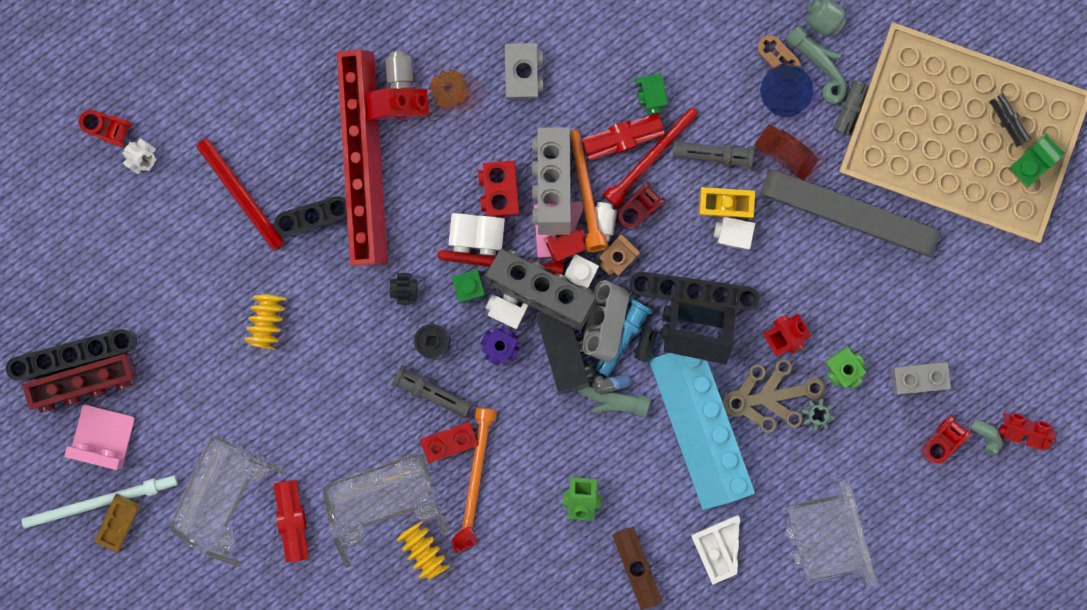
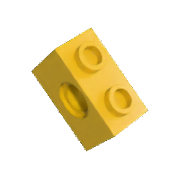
(726, 203)

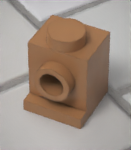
(628, 252)

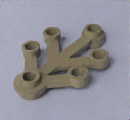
(768, 397)

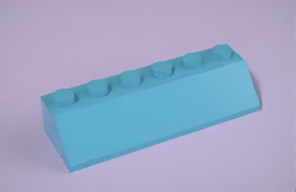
(702, 429)

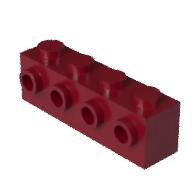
(84, 380)

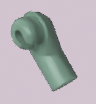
(991, 434)

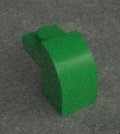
(1036, 160)

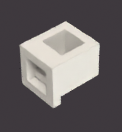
(505, 310)

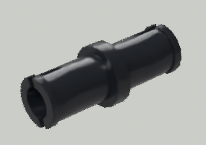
(1009, 120)

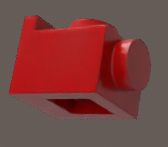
(565, 245)

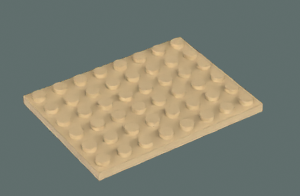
(940, 141)

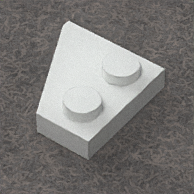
(719, 548)

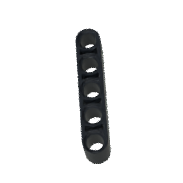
(707, 290)
(59, 359)

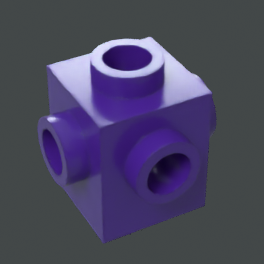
(510, 350)

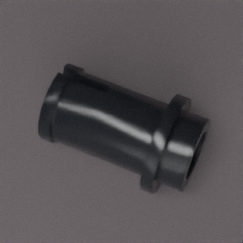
(646, 345)

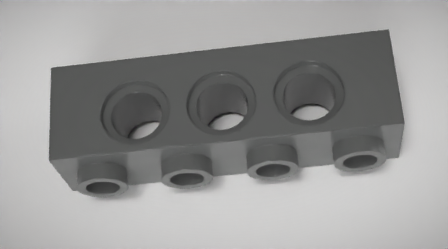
(573, 314)

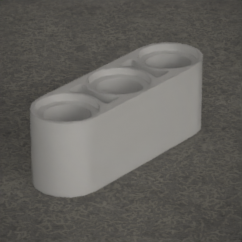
(606, 321)

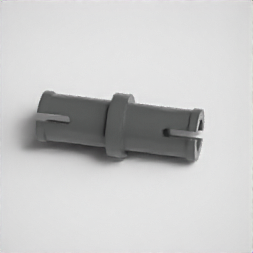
(851, 107)

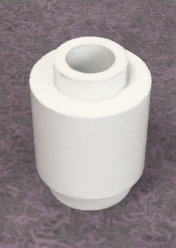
(606, 219)

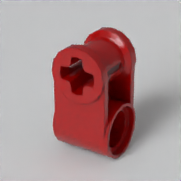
(110, 128)
(948, 436)

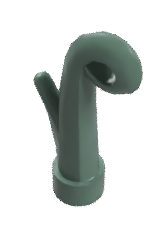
(821, 57)
(617, 401)

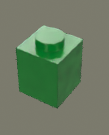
(468, 286)

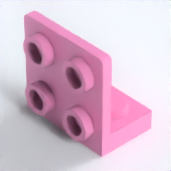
(101, 437)

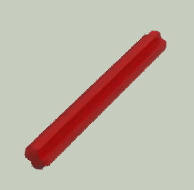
(240, 194)

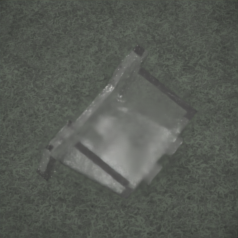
(829, 537)

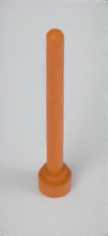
(595, 239)
(485, 419)

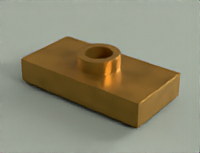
(117, 523)

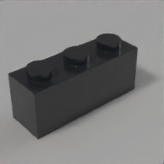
(564, 355)

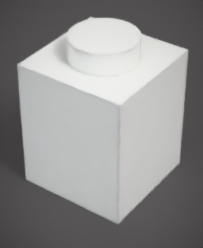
(734, 233)
(581, 271)

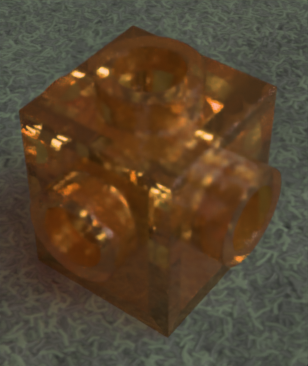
(453, 98)

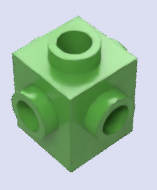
(836, 364)
(582, 499)

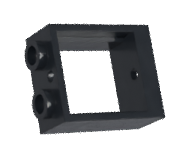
(697, 345)

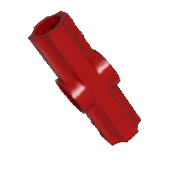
(623, 136)
(291, 521)

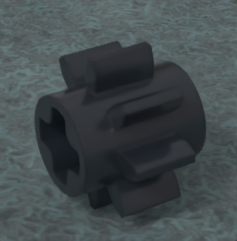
(403, 288)

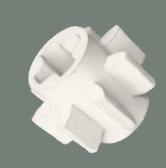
(139, 156)

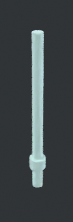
(149, 487)

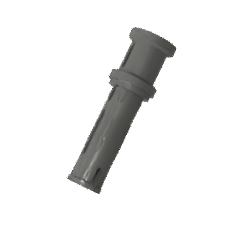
(728, 158)
(419, 386)

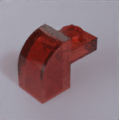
(787, 151)

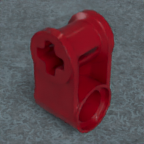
(641, 206)

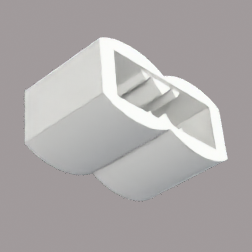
(476, 233)

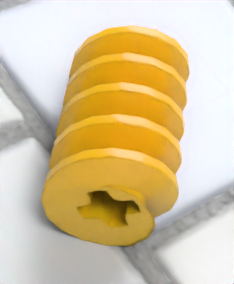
(264, 321)
(422, 551)

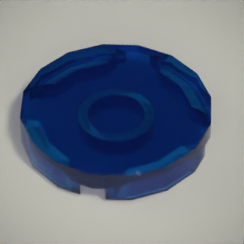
(786, 90)

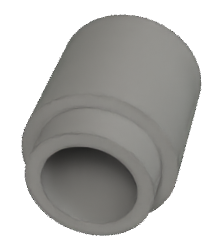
(399, 70)

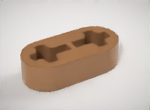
(779, 48)

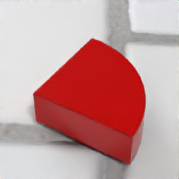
(464, 539)

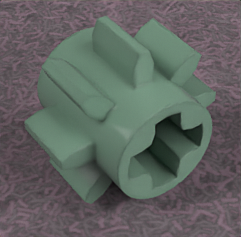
(825, 416)

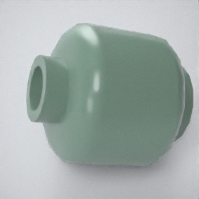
(826, 16)

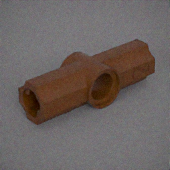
(643, 584)

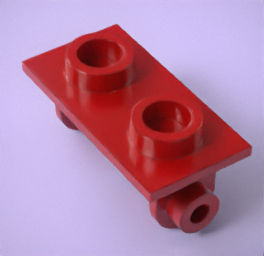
(1038, 433)
(448, 442)

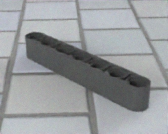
(850, 213)

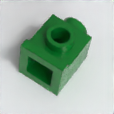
(652, 93)

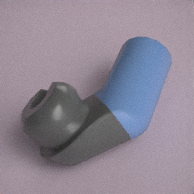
(610, 384)

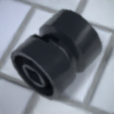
(432, 341)

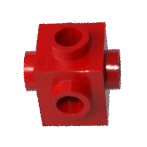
(787, 334)

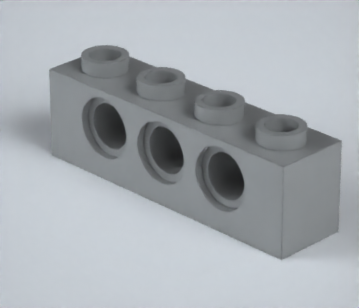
(555, 143)

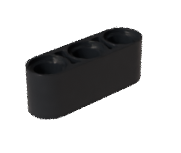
(299, 216)

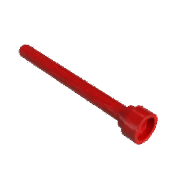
(616, 194)
(482, 260)

